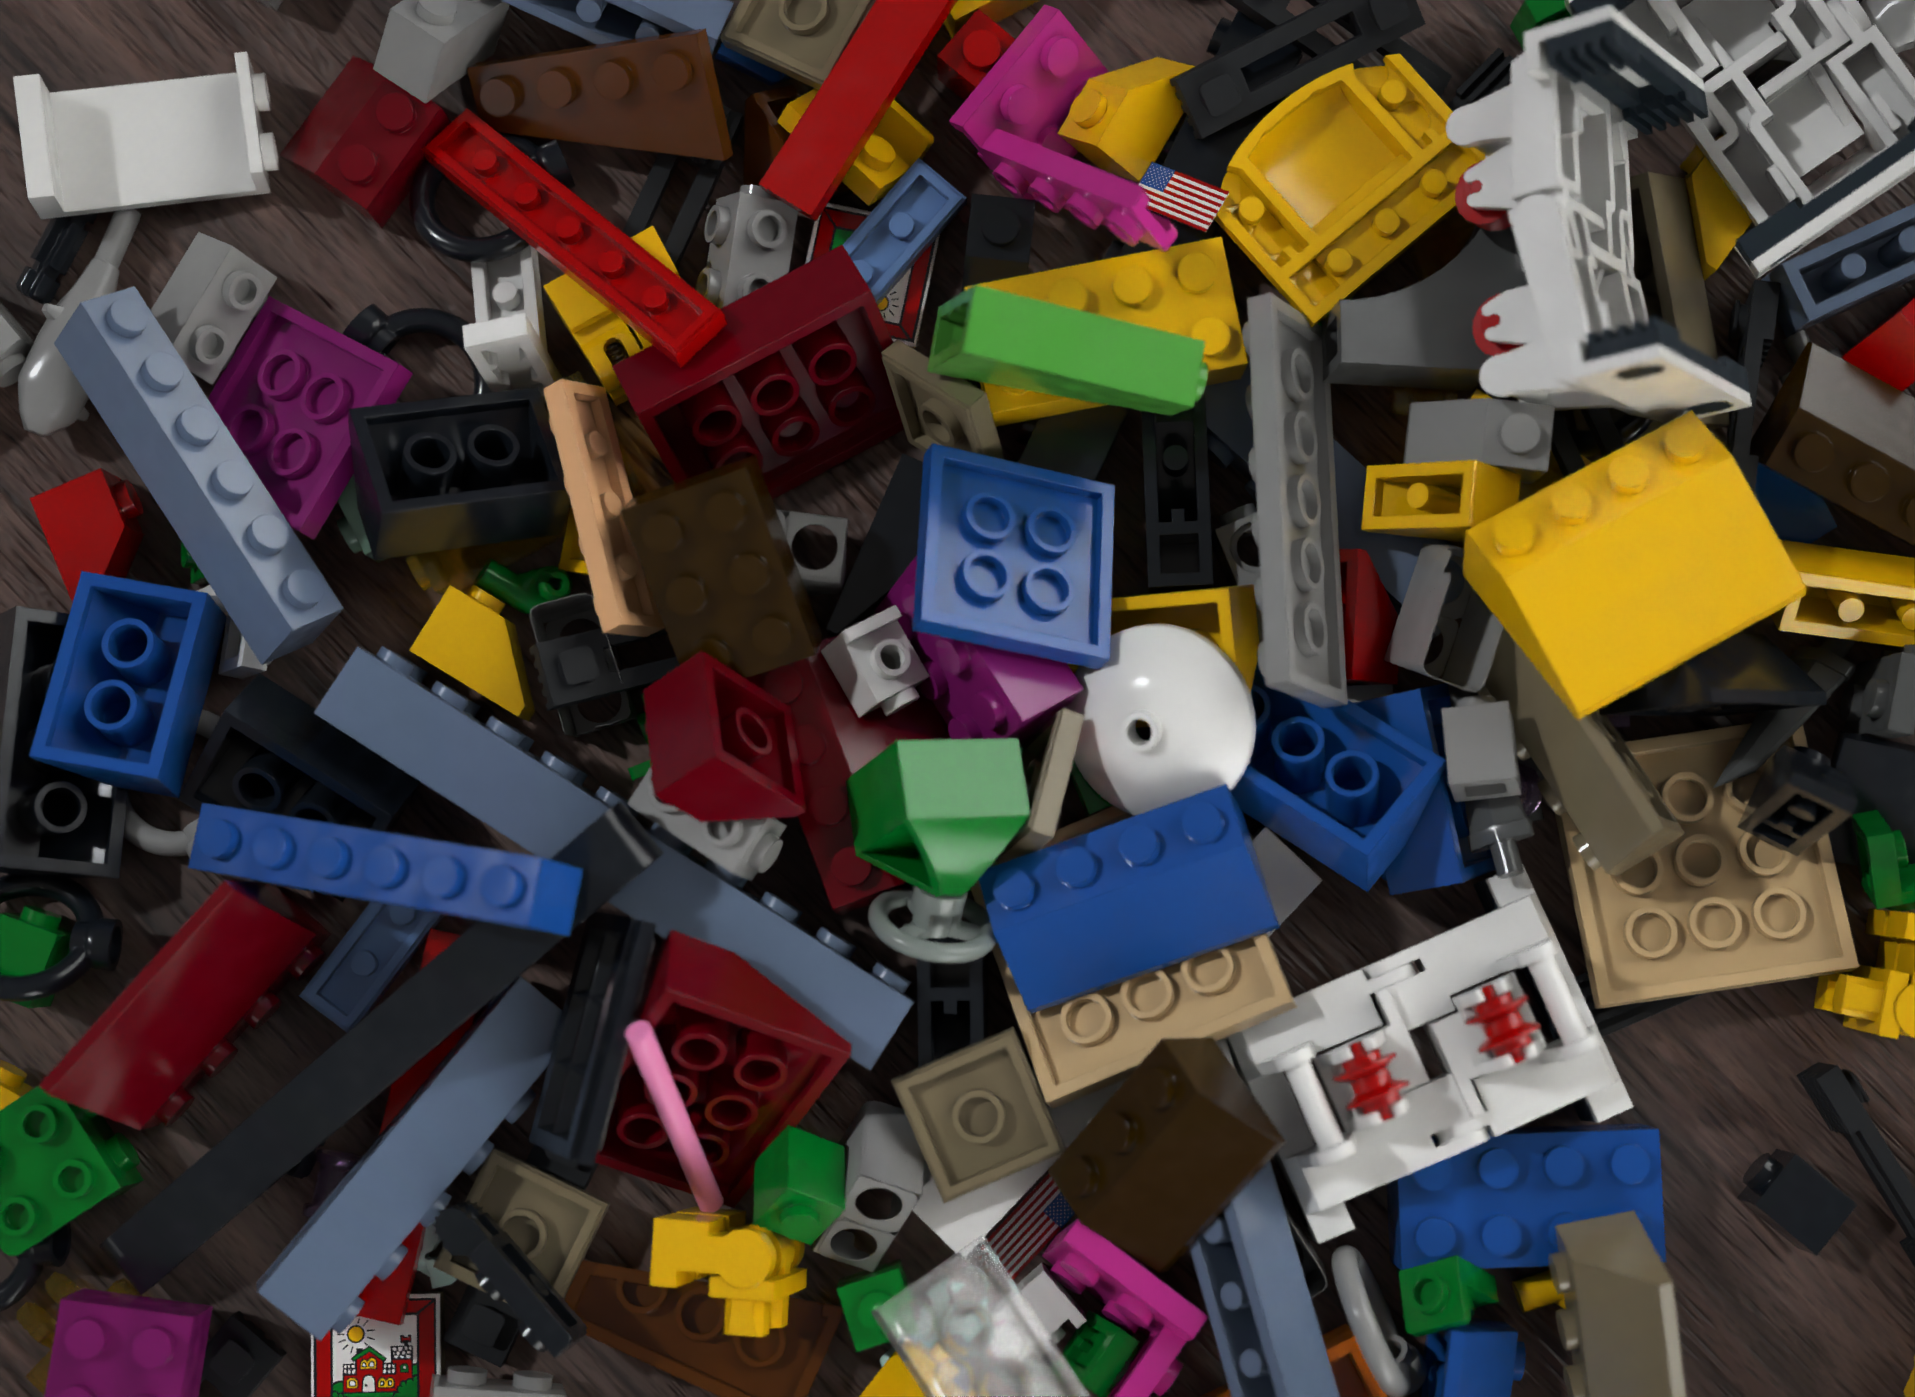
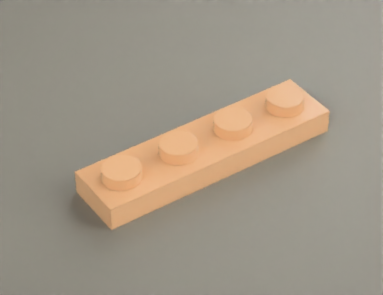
(598, 492)

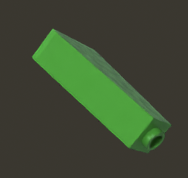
(1065, 352)

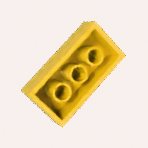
(1169, 291)

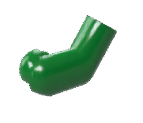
(524, 589)

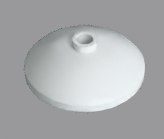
(1192, 703)

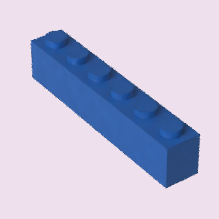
(387, 868)

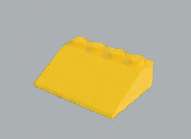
(1631, 565)

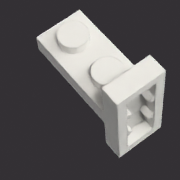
(510, 325)

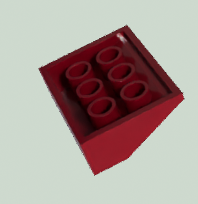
(782, 381)
(832, 748)
(190, 1006)
(739, 1057)

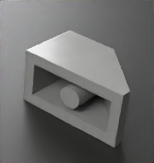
(1482, 429)

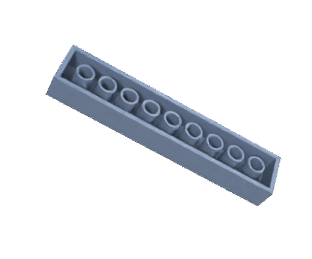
(546, 806)

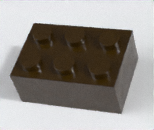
(723, 570)

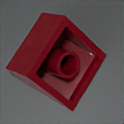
(365, 140)
(721, 745)

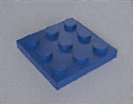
(1014, 557)

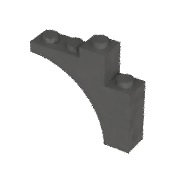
(1425, 329)

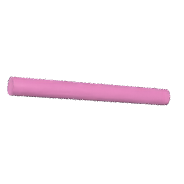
(674, 1115)

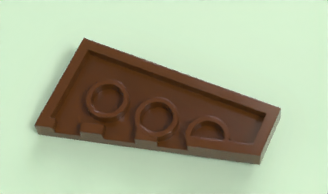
(614, 94)
(685, 1334)

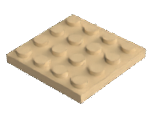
(1714, 902)
(1112, 1030)

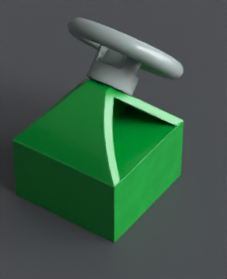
(938, 822)

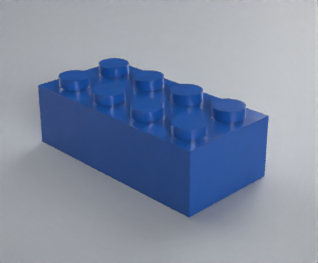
(1509, 1193)

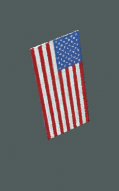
(1182, 196)
(1030, 1226)

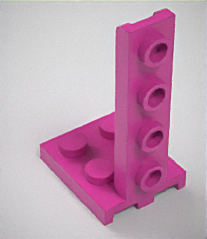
(1016, 125)
(1131, 1301)

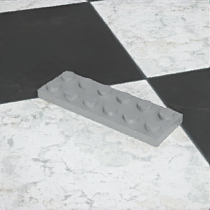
(1295, 505)

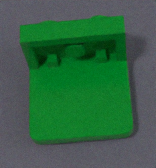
(56, 1167)

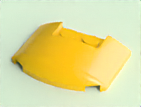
(1342, 181)

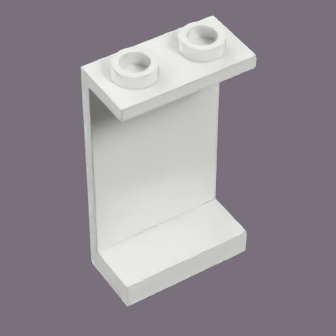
(145, 142)

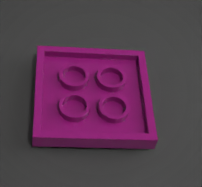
(290, 407)

